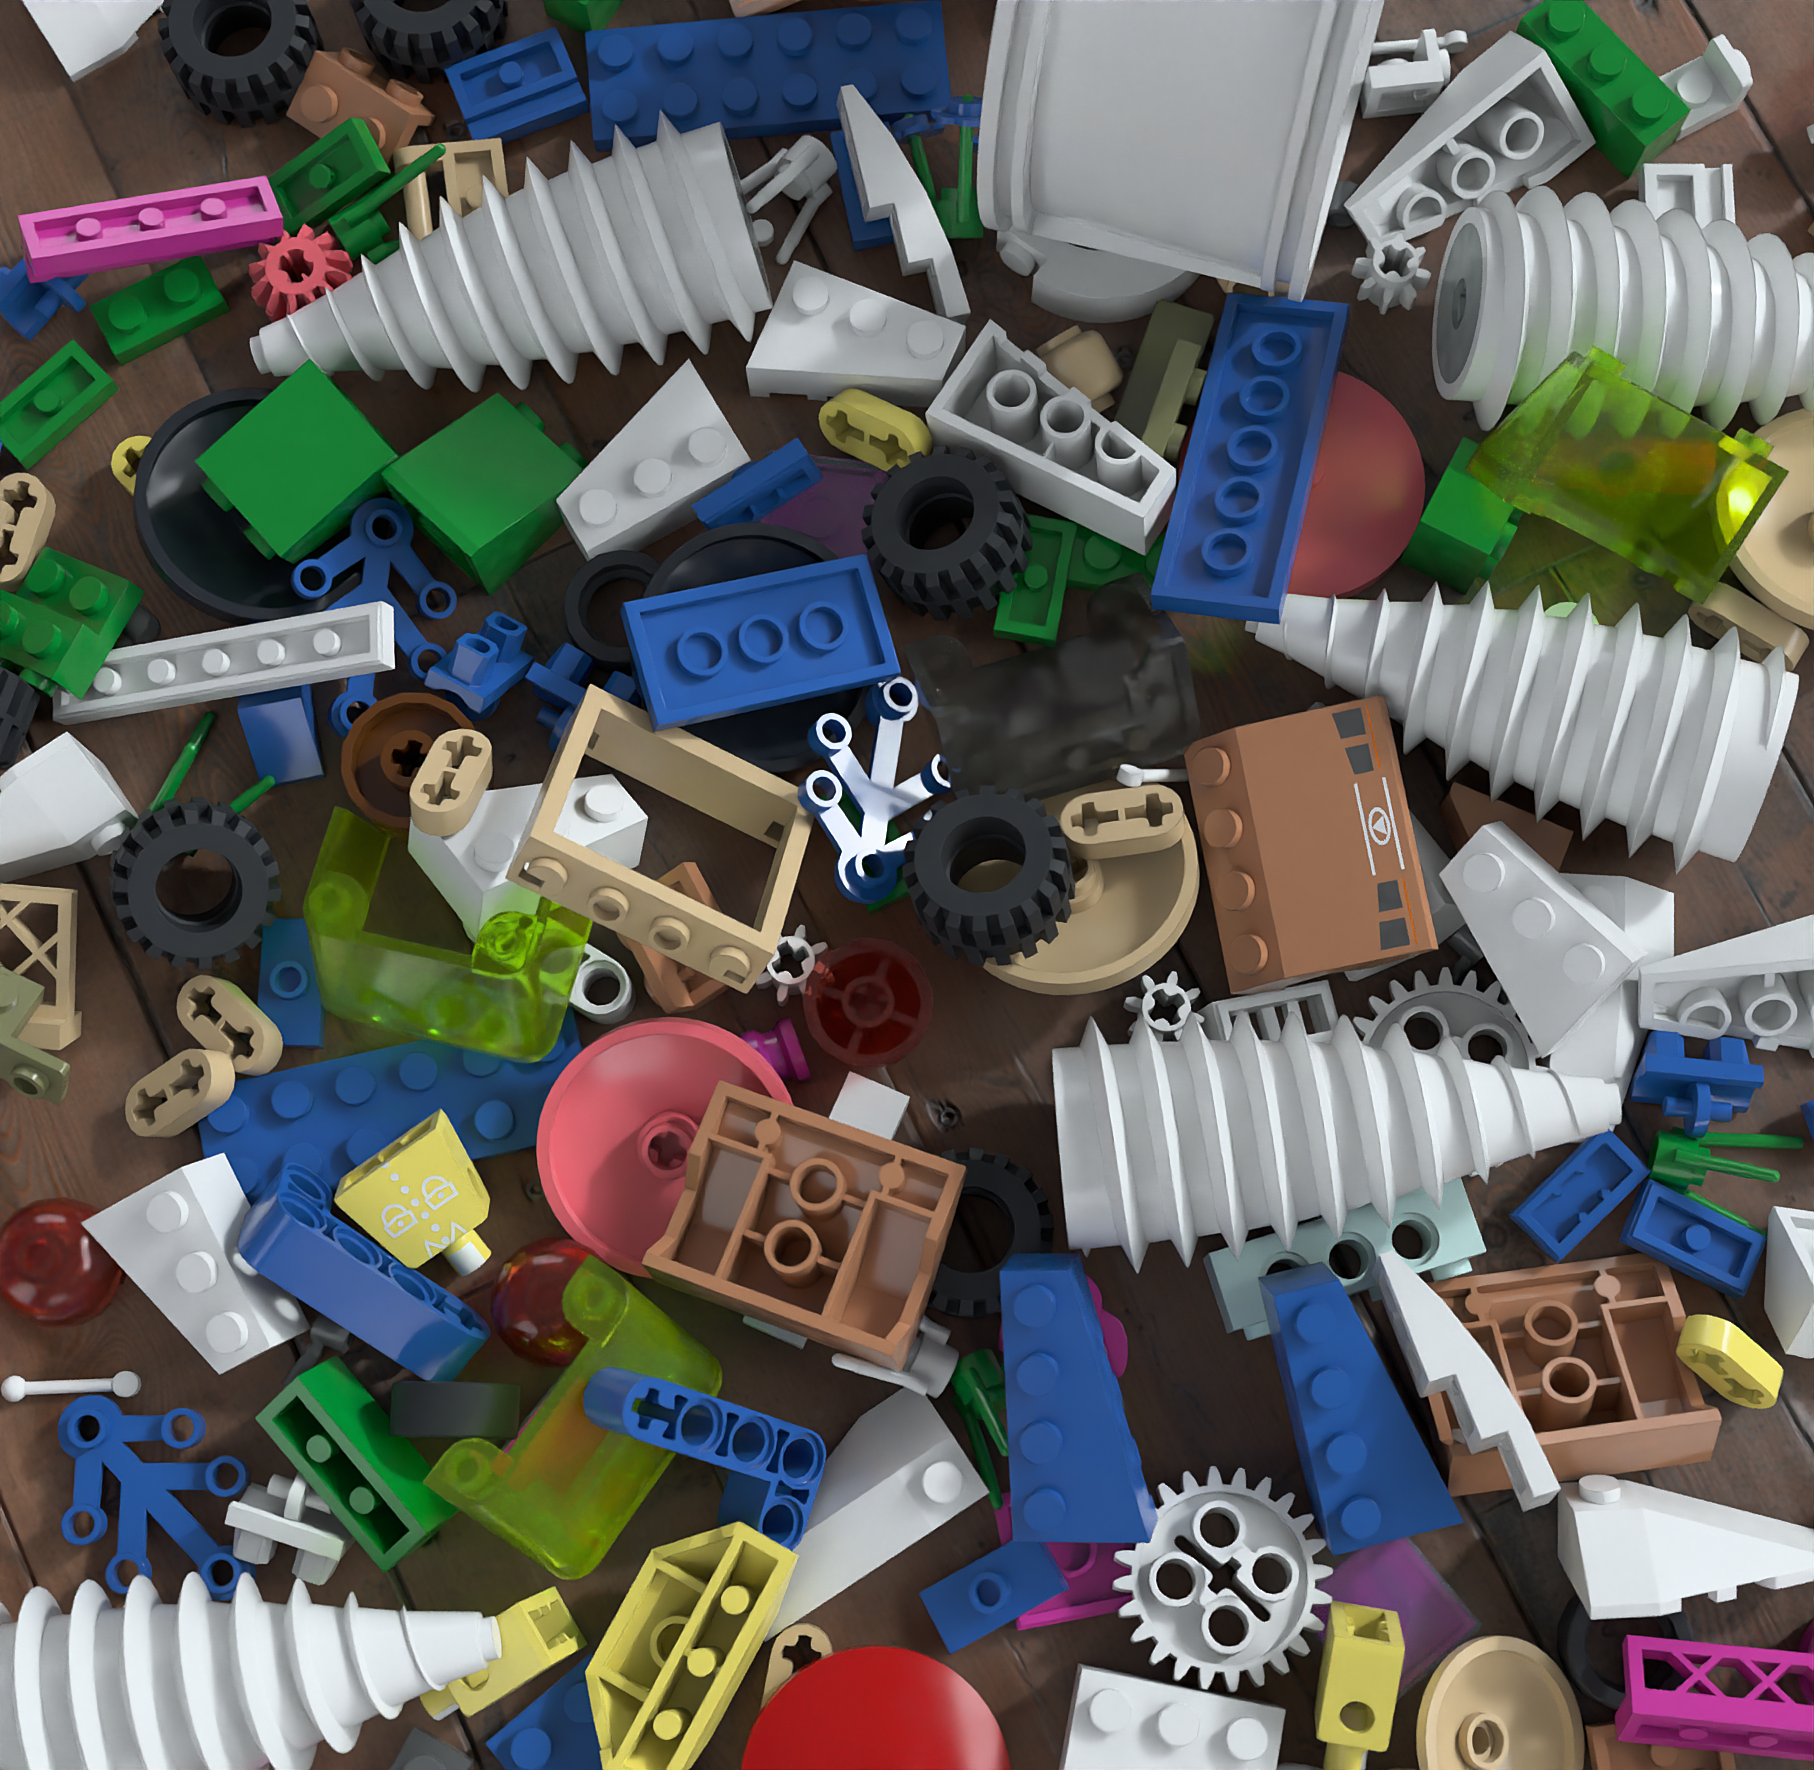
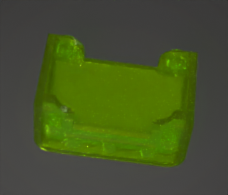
(1630, 471)
(564, 1480)

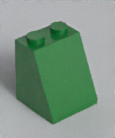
(298, 465)
(486, 489)

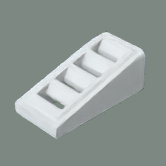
(1222, 1014)

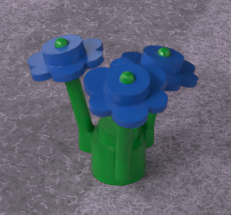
(958, 206)

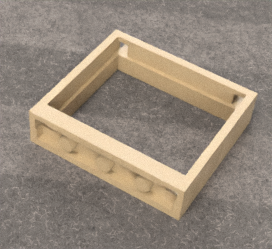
(634, 903)

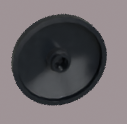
(200, 545)
(777, 734)

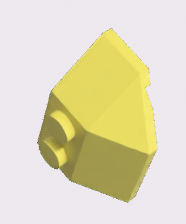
(684, 1645)

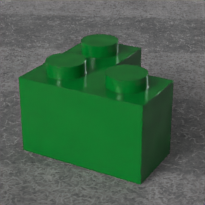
(1461, 528)

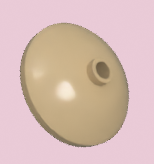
(1499, 1709)

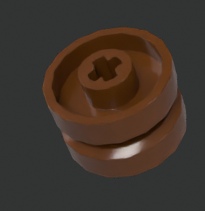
(388, 751)

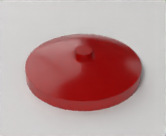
(875, 1713)

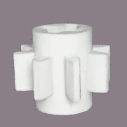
(1399, 275)
(799, 950)
(1166, 994)

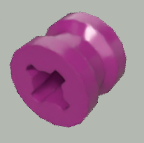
(780, 1050)

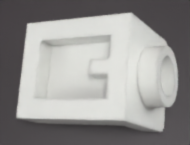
(1710, 84)
(1406, 86)

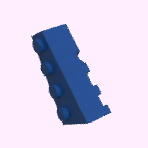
(1066, 1426)
(1352, 1433)

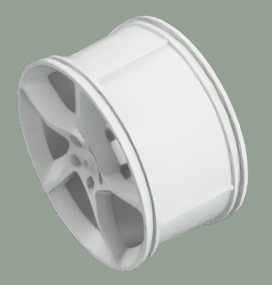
(1174, 128)

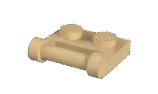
(463, 173)

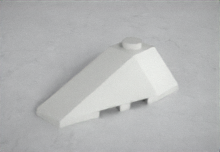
(1611, 1037)

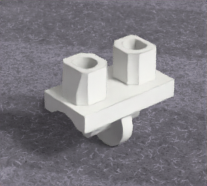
(292, 1515)

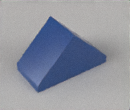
(283, 734)

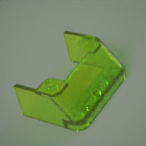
(494, 1002)

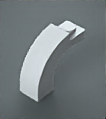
(1090, 283)

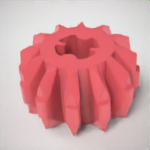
(288, 263)

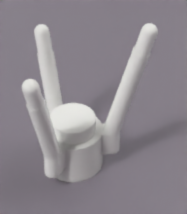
(798, 174)
(926, 1367)

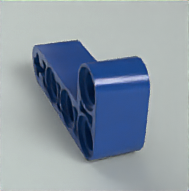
(355, 1281)
(769, 1460)

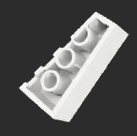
(1052, 443)

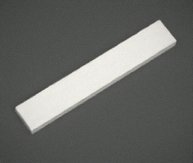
(236, 662)

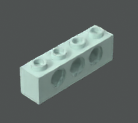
(1447, 1238)

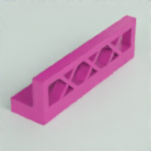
(149, 228)
(1710, 1718)

